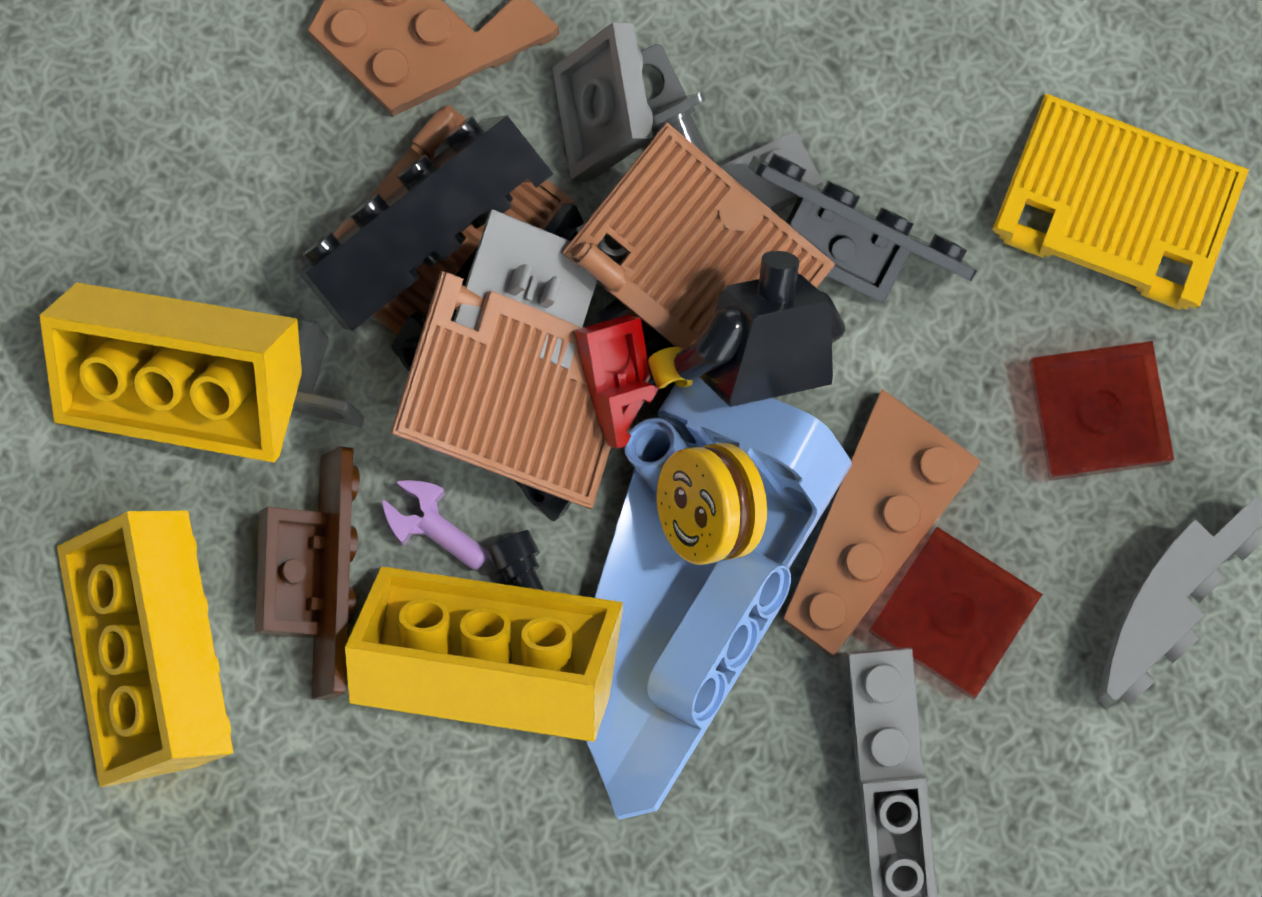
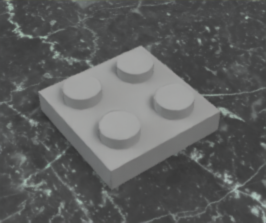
(603, 101)

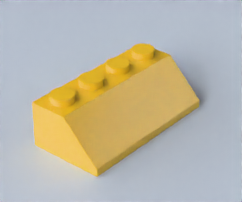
(172, 370)
(144, 647)
(484, 653)

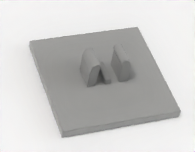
(530, 269)

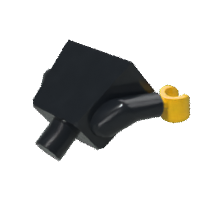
(762, 340)

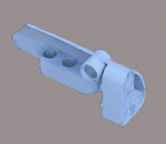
(693, 624)

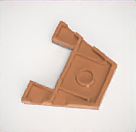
(421, 47)

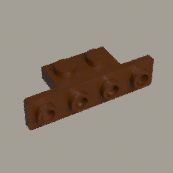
(307, 570)

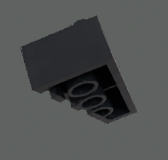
(421, 218)

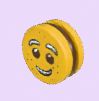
(711, 503)

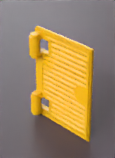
(1121, 201)

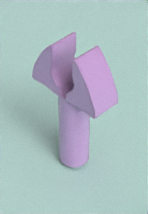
(433, 524)

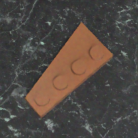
(882, 512)

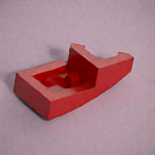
(616, 373)

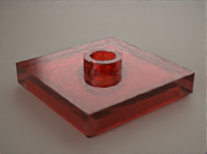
(1101, 411)
(955, 613)

